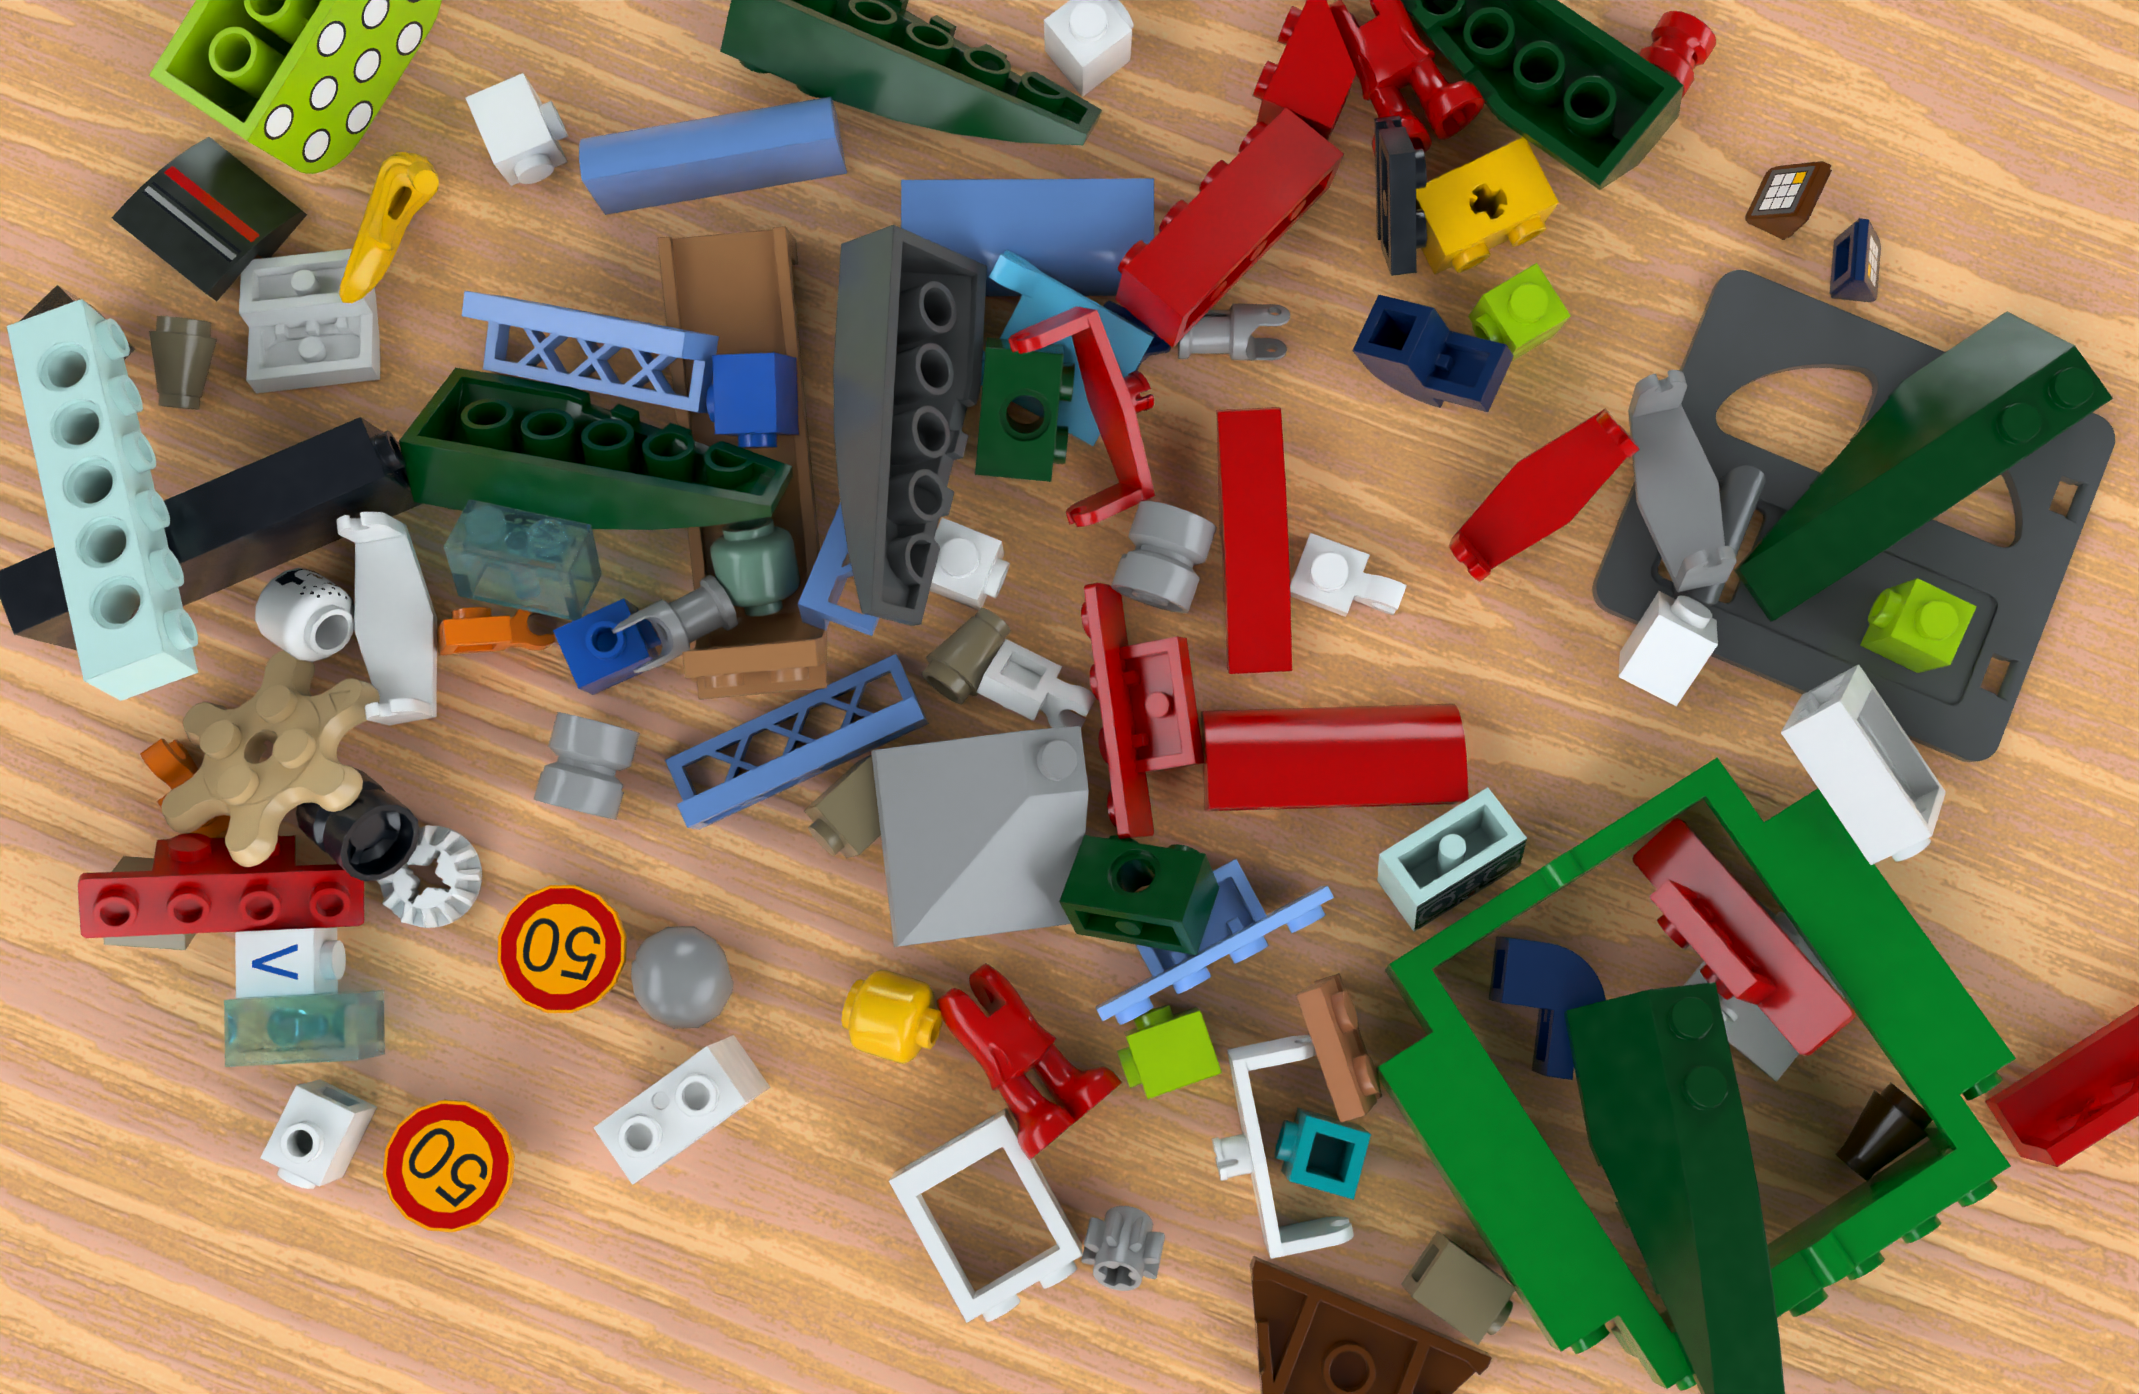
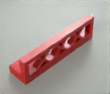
(2074, 1095)

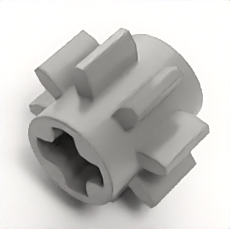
(1123, 1248)

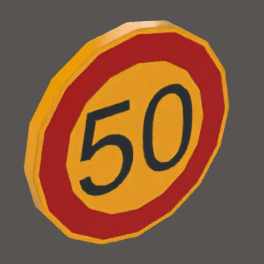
(562, 949)
(448, 1165)

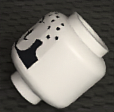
(305, 614)

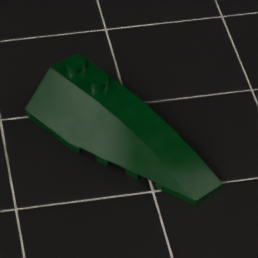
(903, 69)
(1556, 80)
(1922, 454)
(574, 461)
(1681, 1164)

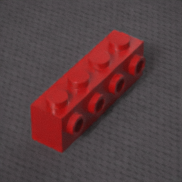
(1226, 226)

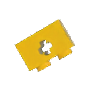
(1505, 184)

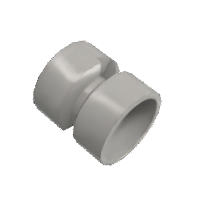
(1165, 551)
(586, 765)

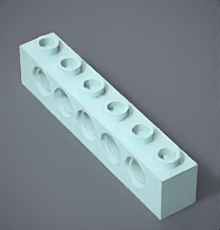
(102, 501)

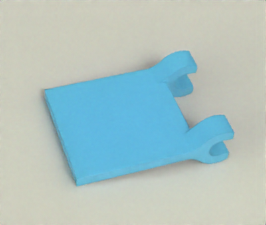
(1045, 298)

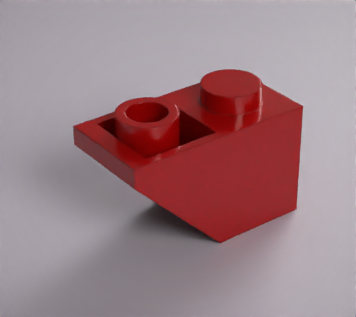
(1312, 72)

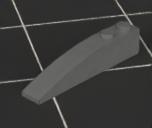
(901, 395)

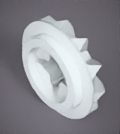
(458, 868)

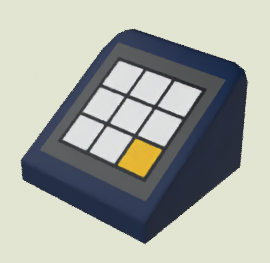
(1856, 263)

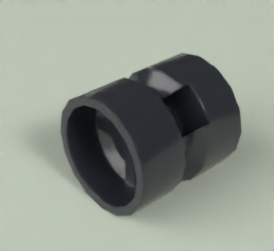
(367, 837)

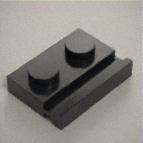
(1398, 175)

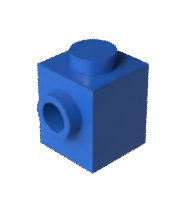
(754, 397)
(603, 658)

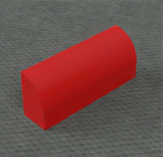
(1333, 757)

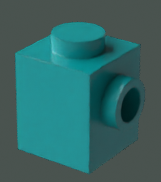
(1322, 1152)

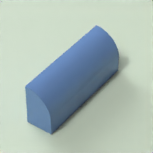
(713, 156)
(1060, 226)

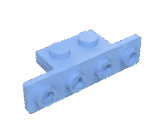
(1233, 929)

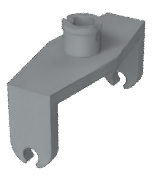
(1677, 486)

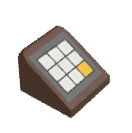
(1787, 197)

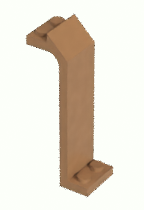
(746, 296)

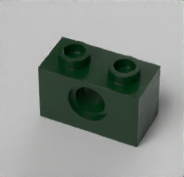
(1016, 448)
(1163, 916)

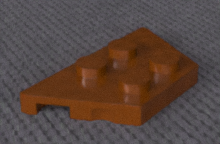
(1337, 1344)

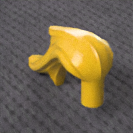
(400, 190)

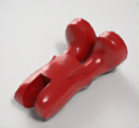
(1391, 57)
(1013, 1044)

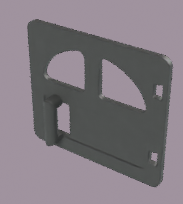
(1769, 329)

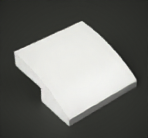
(301, 326)

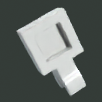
(1334, 576)
(1030, 684)

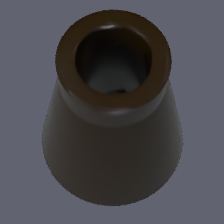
(1884, 1131)

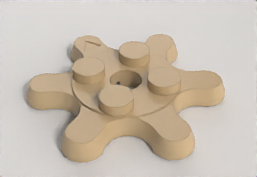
(298, 772)

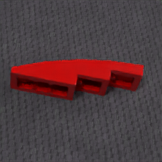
(1254, 540)

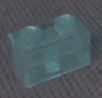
(523, 560)
(304, 1028)

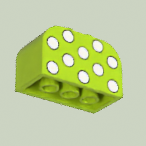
(295, 71)

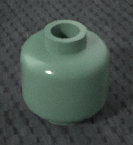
(756, 565)

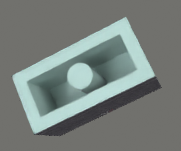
(1451, 859)

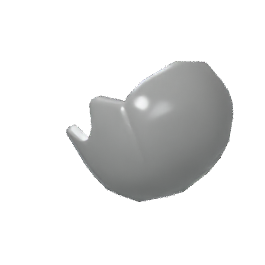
(681, 977)

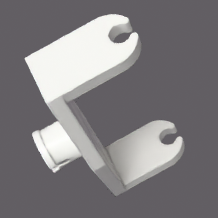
(393, 619)
(1246, 1154)

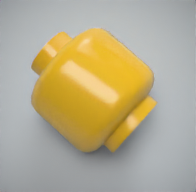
(891, 1016)

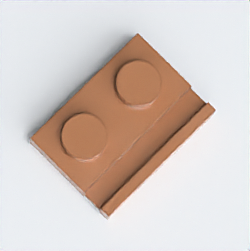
(1340, 1047)

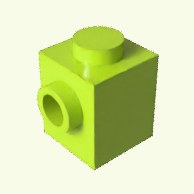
(1520, 312)
(1917, 625)
(1168, 1051)

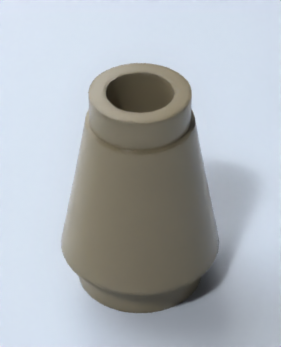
(181, 360)
(964, 657)

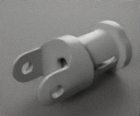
(1231, 333)
(685, 620)

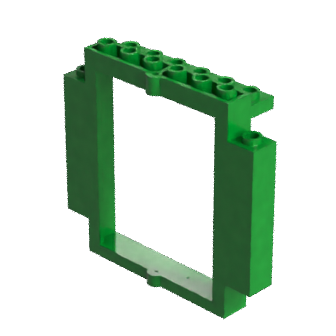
(1875, 957)

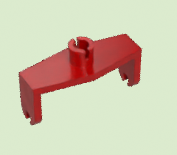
(1112, 403)
(1542, 493)

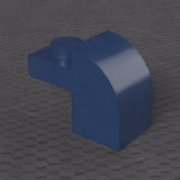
(1423, 359)
(1545, 979)

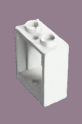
(1865, 766)
(681, 1108)
(955, 1155)

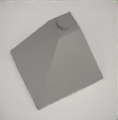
(980, 832)

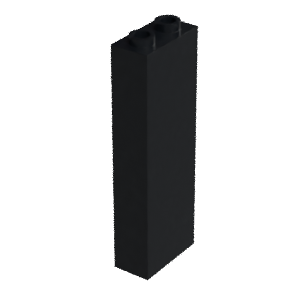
(240, 522)

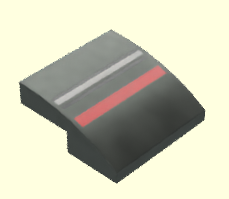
(209, 216)

